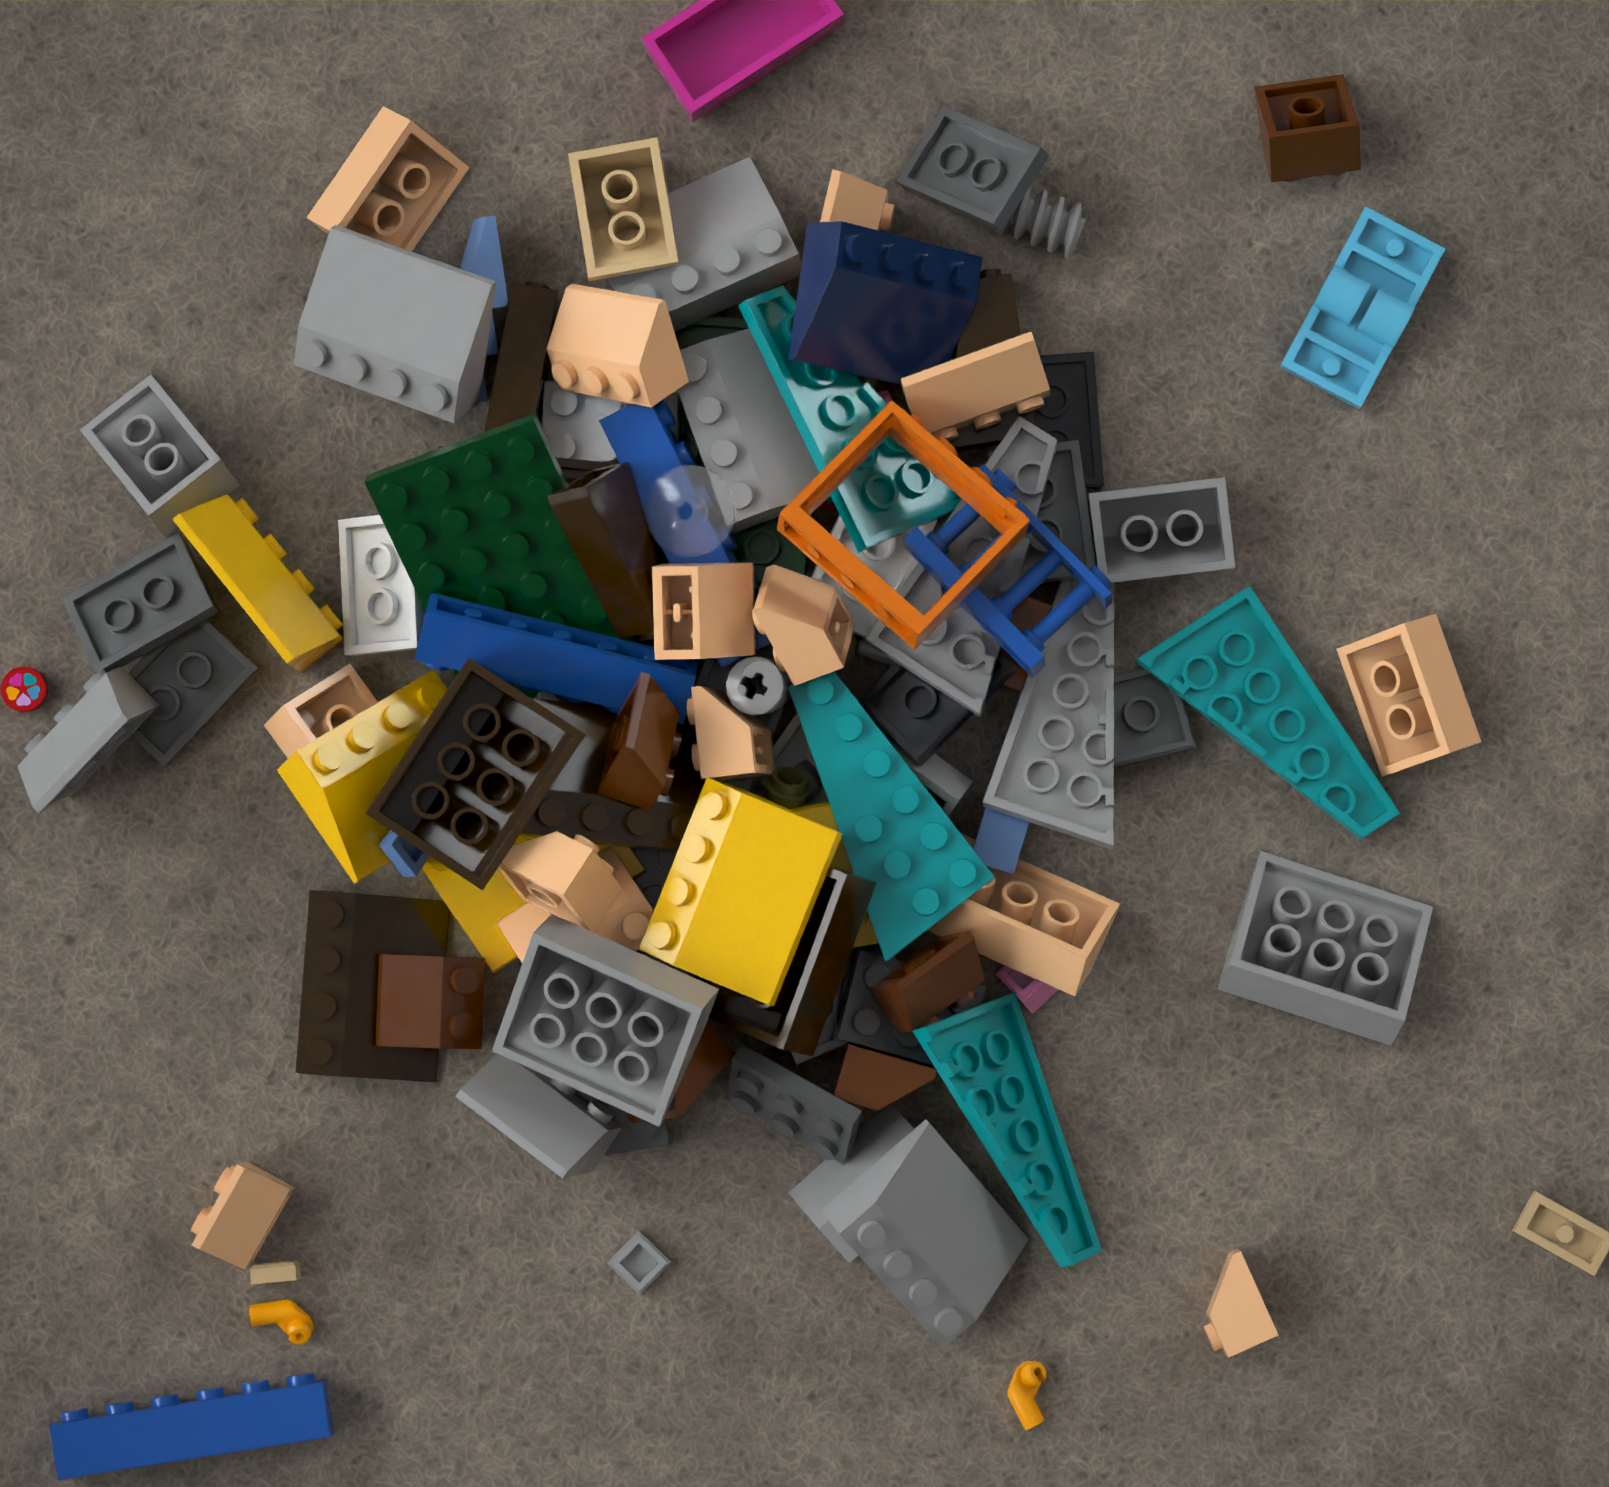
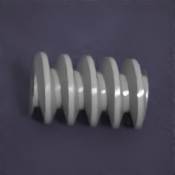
(1047, 222)
(742, 692)

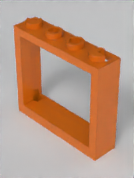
(858, 578)

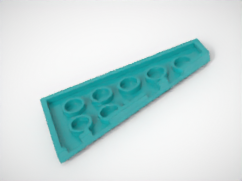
(830, 408)
(1257, 692)
(886, 818)
(1003, 1094)

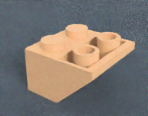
(703, 610)
(803, 623)
(728, 740)
(241, 1215)

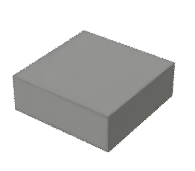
(639, 1262)

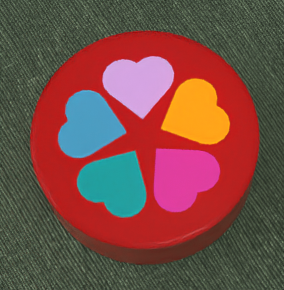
(24, 689)

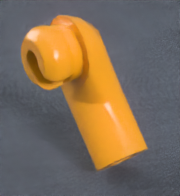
(287, 1316)
(1023, 1390)

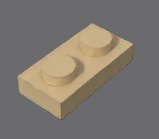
(1563, 1233)

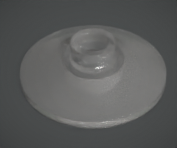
(711, 506)

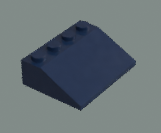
(879, 302)

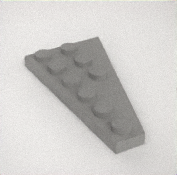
(959, 652)
(1061, 736)

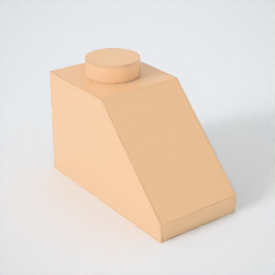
(1237, 1310)

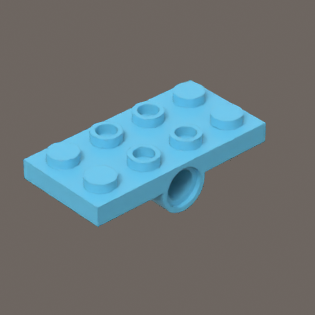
(1362, 308)

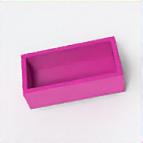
(730, 44)

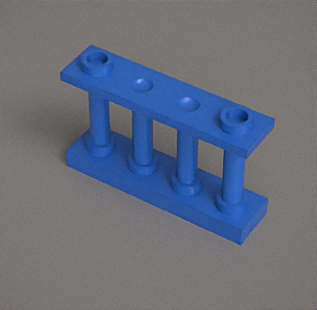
(996, 612)

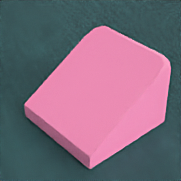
(1028, 990)

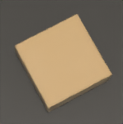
(275, 1272)

